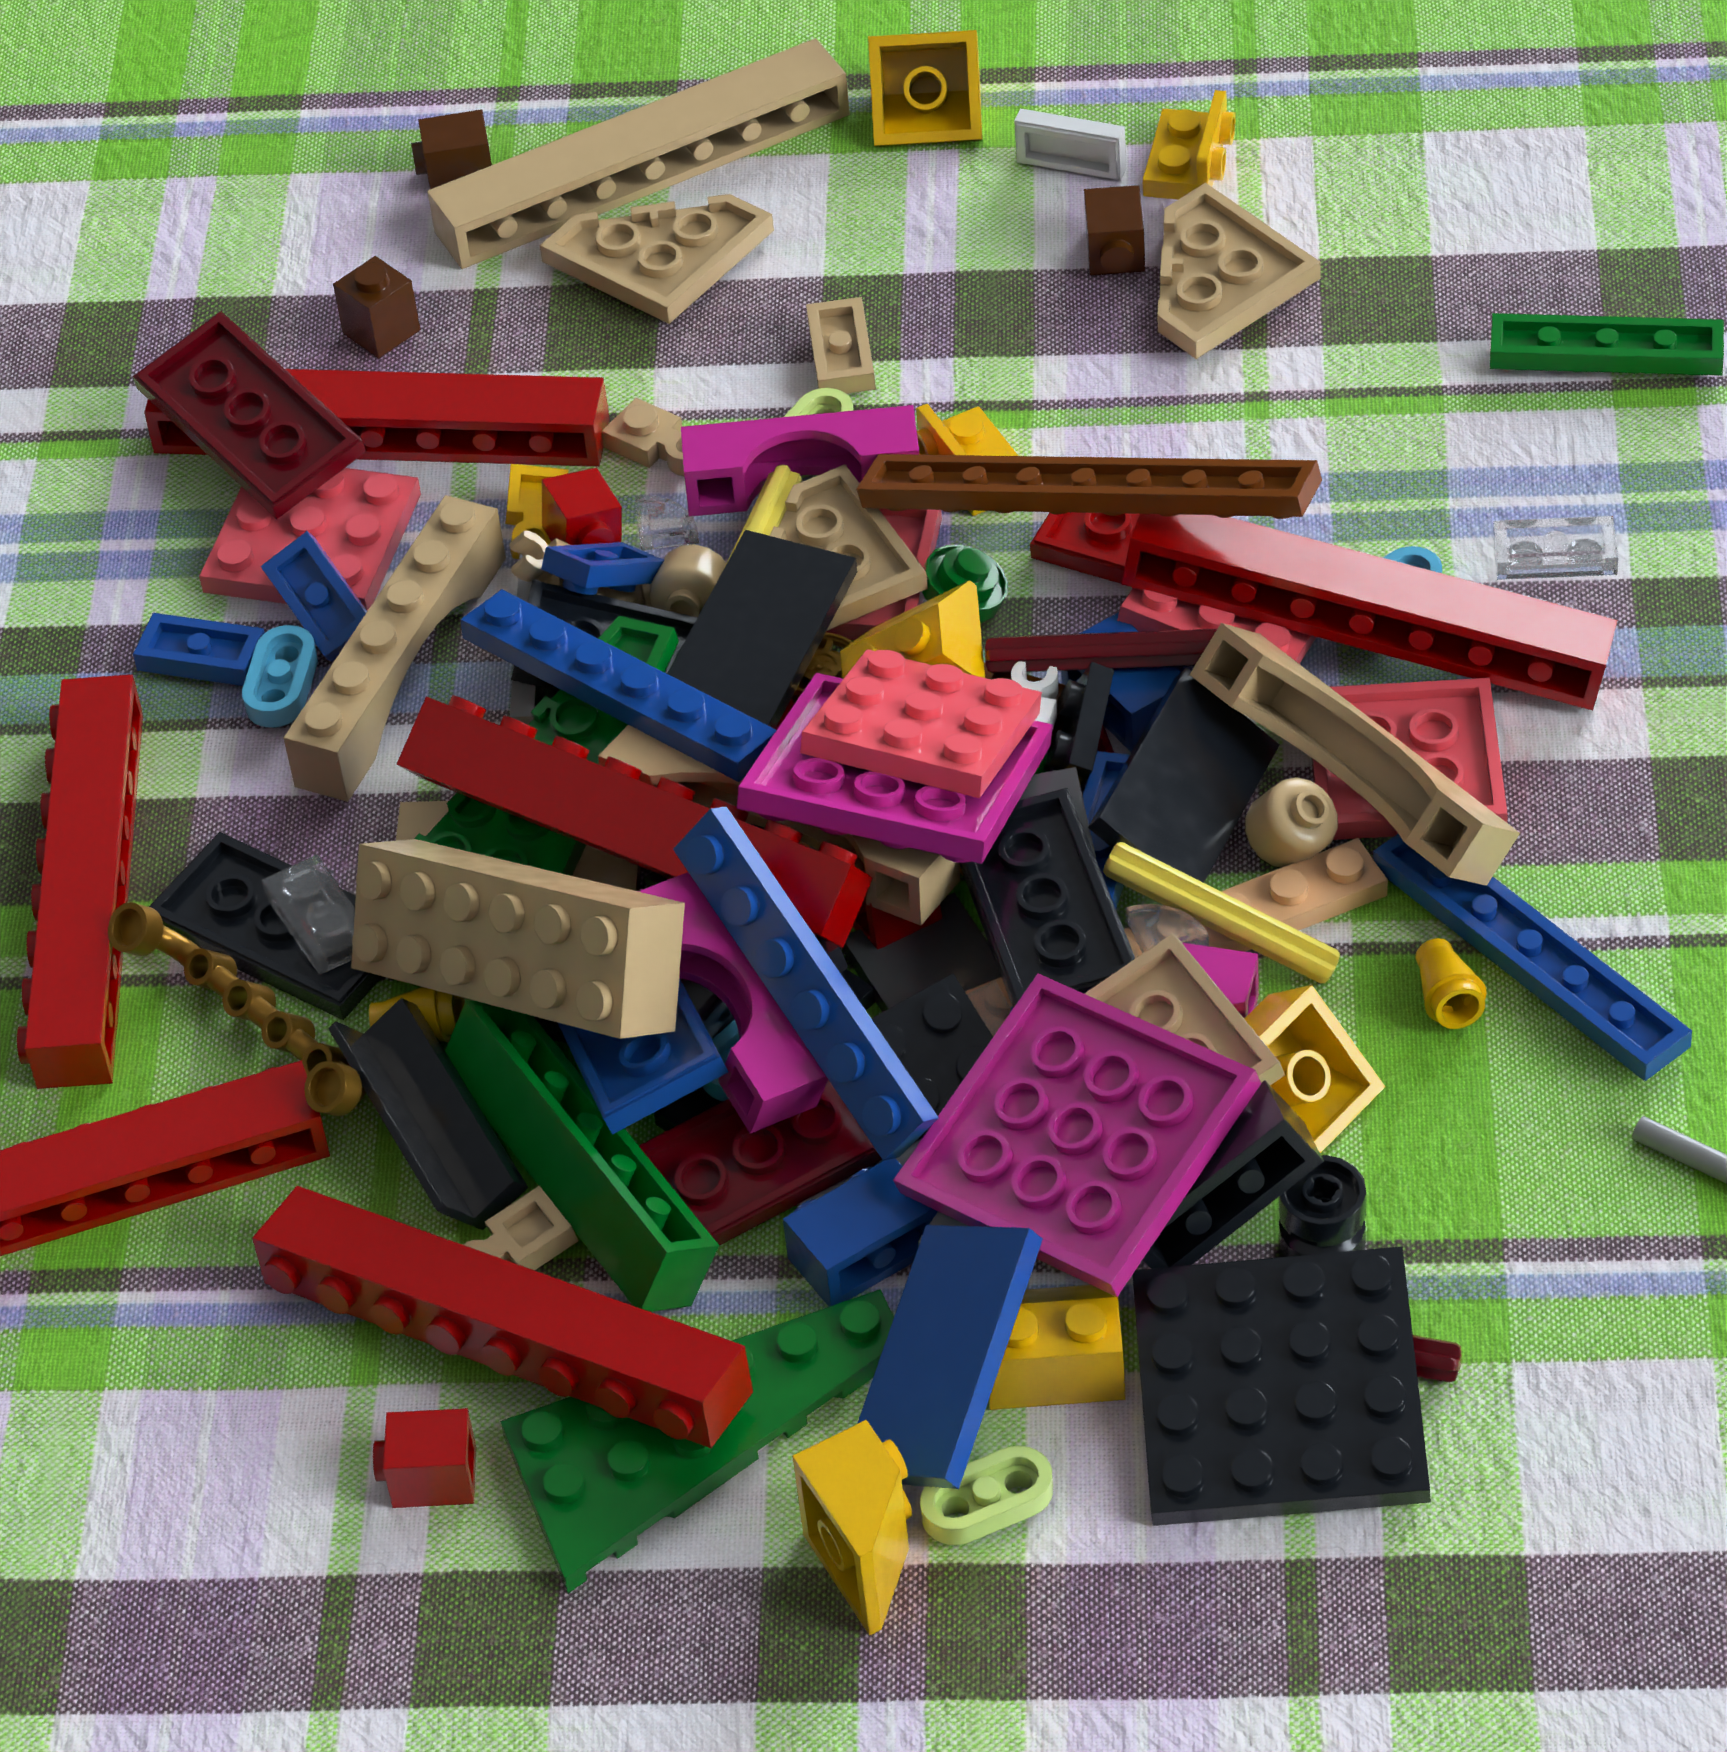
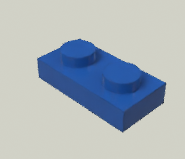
(600, 565)
(316, 593)
(196, 649)

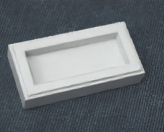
(1070, 144)

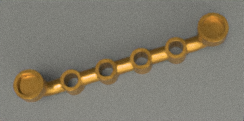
(331, 1082)

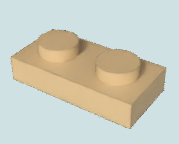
(841, 345)

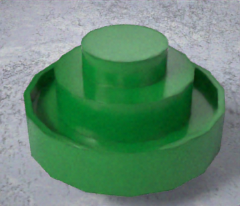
(957, 564)

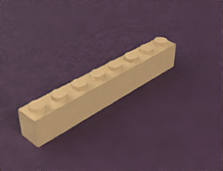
(639, 152)

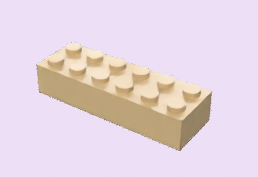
(518, 937)

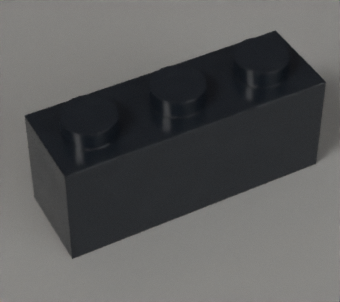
(1249, 1170)

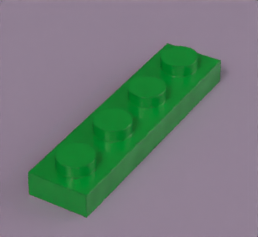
(1607, 344)

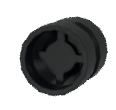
(1324, 1211)

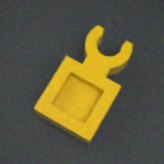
(525, 499)

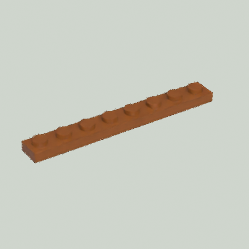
(1091, 485)

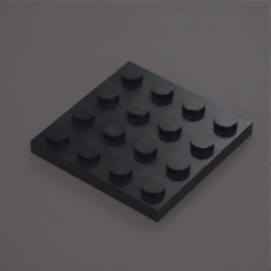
(1279, 1386)

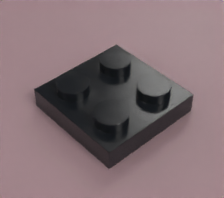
(936, 1038)

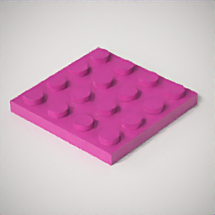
(878, 805)
(1078, 1132)

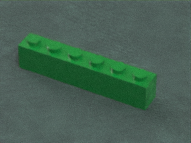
(594, 1178)

